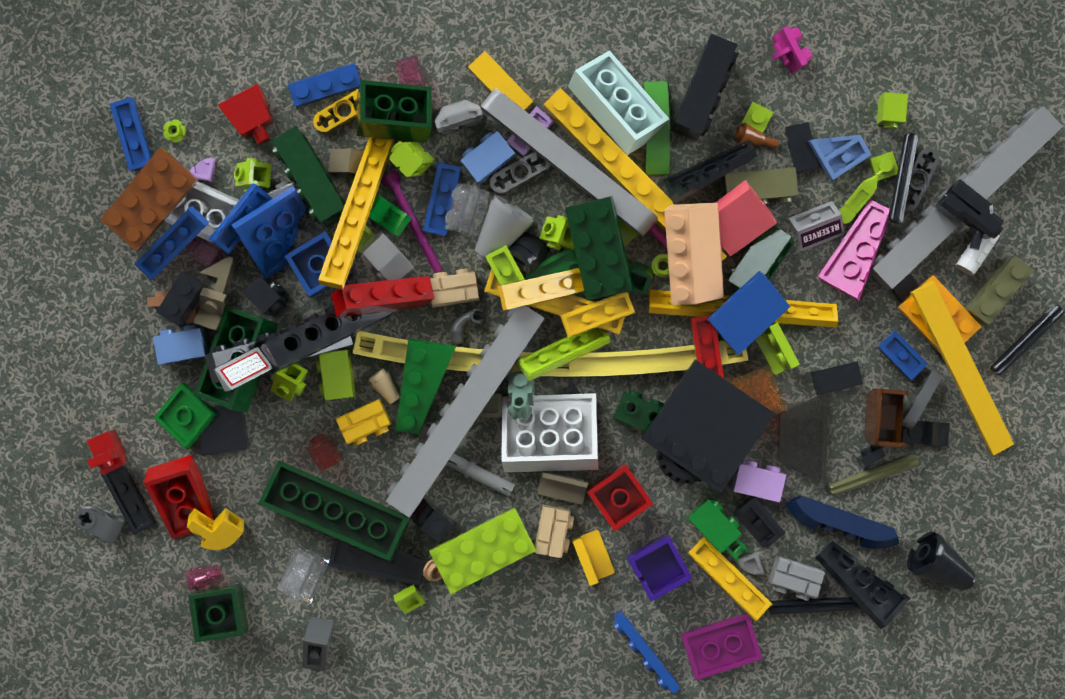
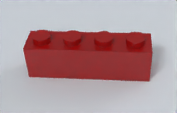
(383, 296)

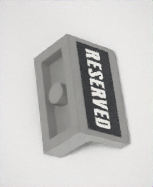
(817, 225)

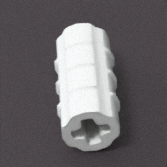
(972, 259)

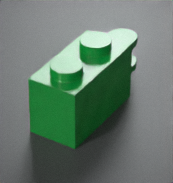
(717, 528)

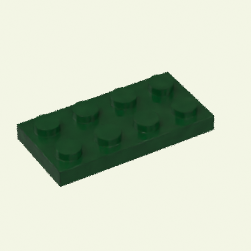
(599, 248)

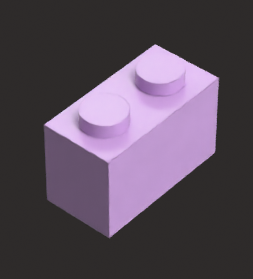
(759, 482)

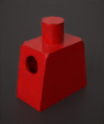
(249, 113)

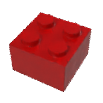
(619, 497)

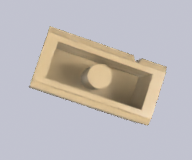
(454, 288)
(552, 531)

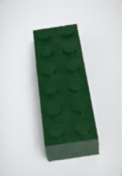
(334, 511)

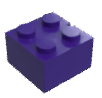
(659, 567)

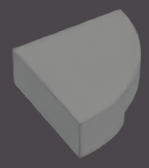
(751, 563)

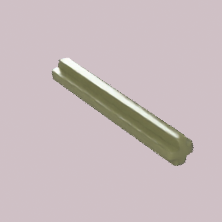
(874, 474)

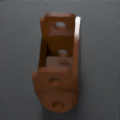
(884, 417)

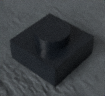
(870, 455)

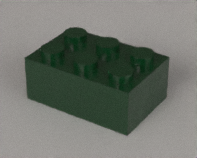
(394, 111)

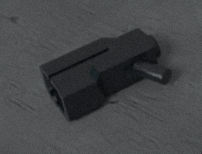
(972, 210)

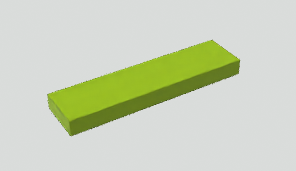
(561, 352)

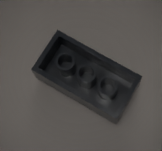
(704, 86)

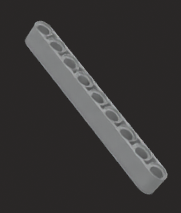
(567, 160)

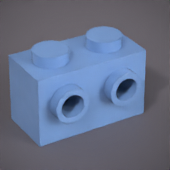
(487, 157)
(181, 346)

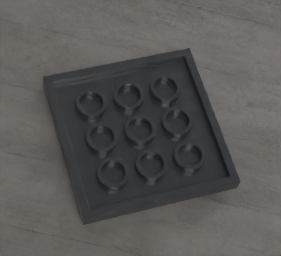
(707, 426)

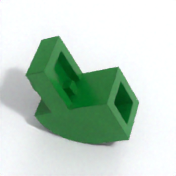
(388, 216)

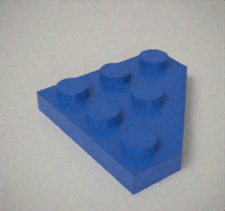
(271, 231)

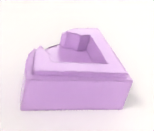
(204, 169)

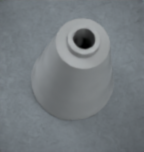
(501, 227)

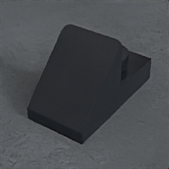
(926, 433)

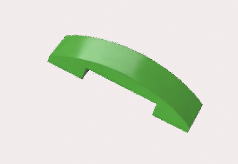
(658, 147)

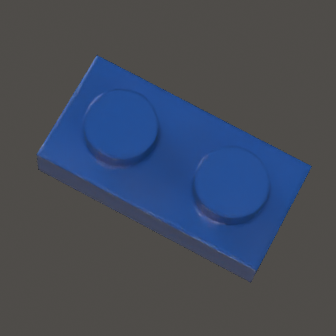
(902, 355)

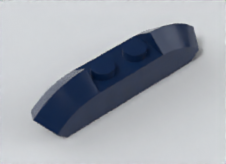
(871, 533)

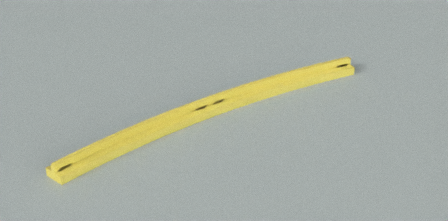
(587, 365)

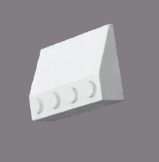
(556, 436)

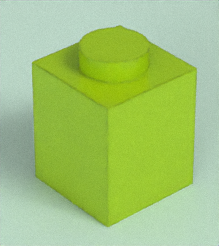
(892, 110)

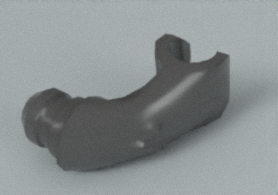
(457, 328)

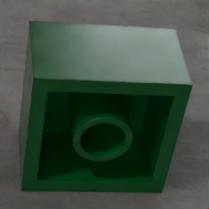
(218, 612)

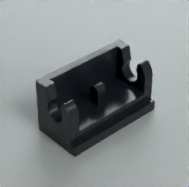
(758, 522)

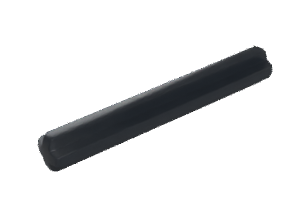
(903, 178)
(1027, 340)
(813, 605)

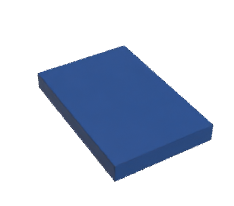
(748, 312)

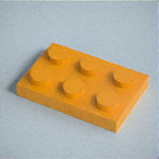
(962, 318)

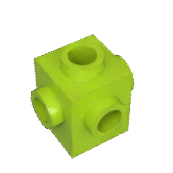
(252, 172)
(557, 233)
(289, 382)

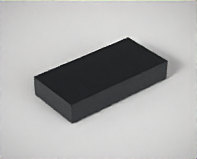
(800, 150)
(836, 378)

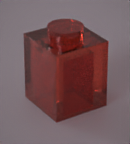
(324, 452)

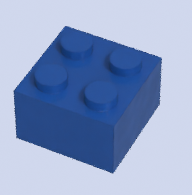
(308, 263)

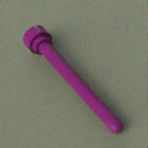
(391, 181)

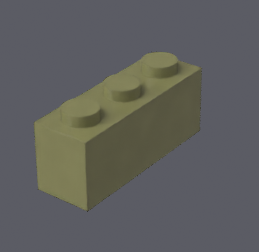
(768, 184)
(998, 290)

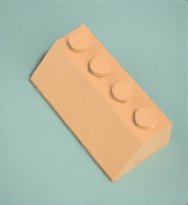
(694, 253)

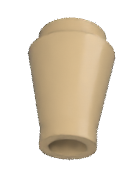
(384, 385)

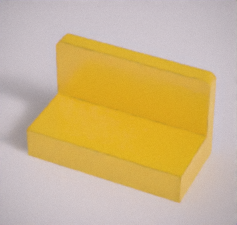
(593, 556)

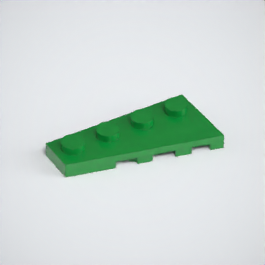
(421, 379)

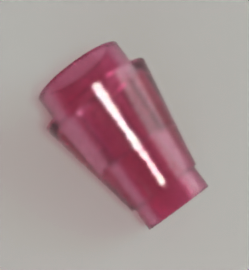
(202, 576)

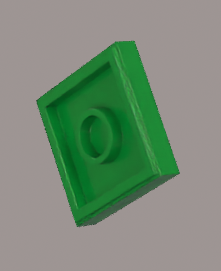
(185, 416)

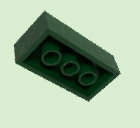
(310, 175)
(233, 327)

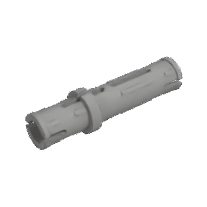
(480, 474)

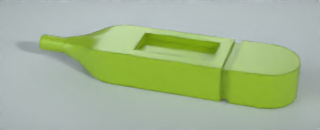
(859, 198)

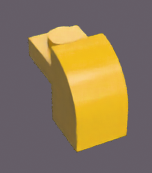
(216, 533)

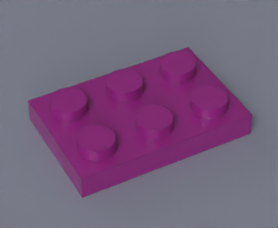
(721, 646)

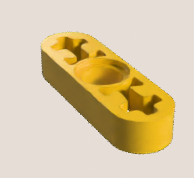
(335, 106)

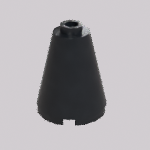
(940, 562)

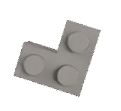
(385, 257)

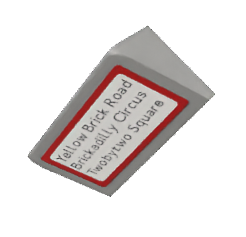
(242, 369)

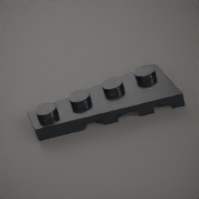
(702, 174)
(871, 593)

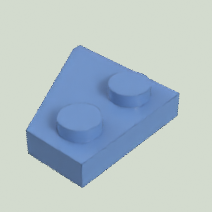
(839, 153)

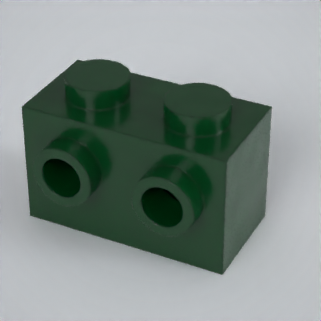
(636, 411)

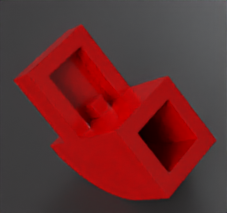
(107, 452)

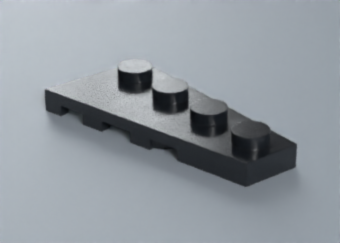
(403, 567)

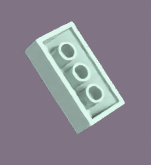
(617, 102)

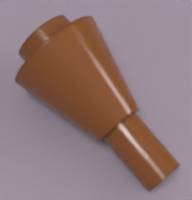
(757, 138)

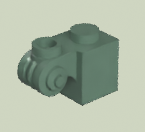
(521, 396)

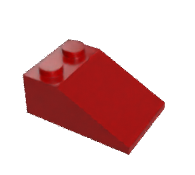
(176, 491)

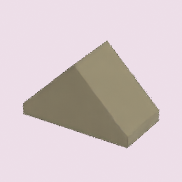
(344, 161)

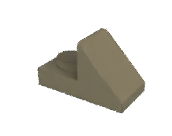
(224, 273)
(211, 309)

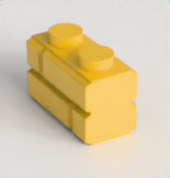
(363, 422)

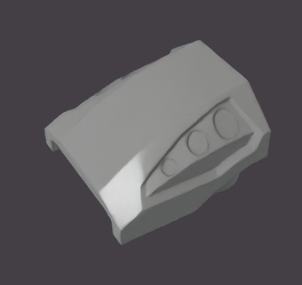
(458, 114)

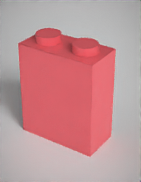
(742, 218)

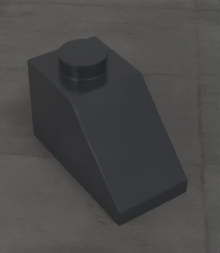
(432, 520)

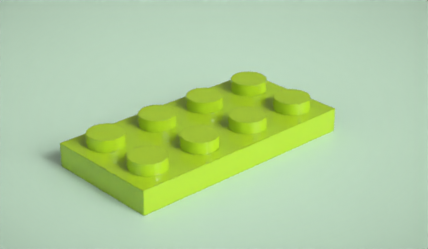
(482, 550)

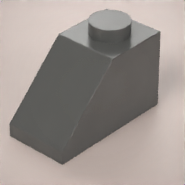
(317, 643)

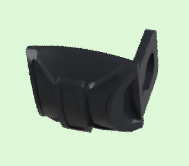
(528, 252)

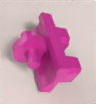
(789, 50)

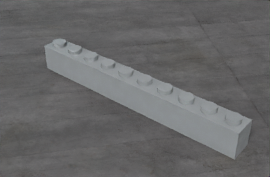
(985, 179)
(464, 410)

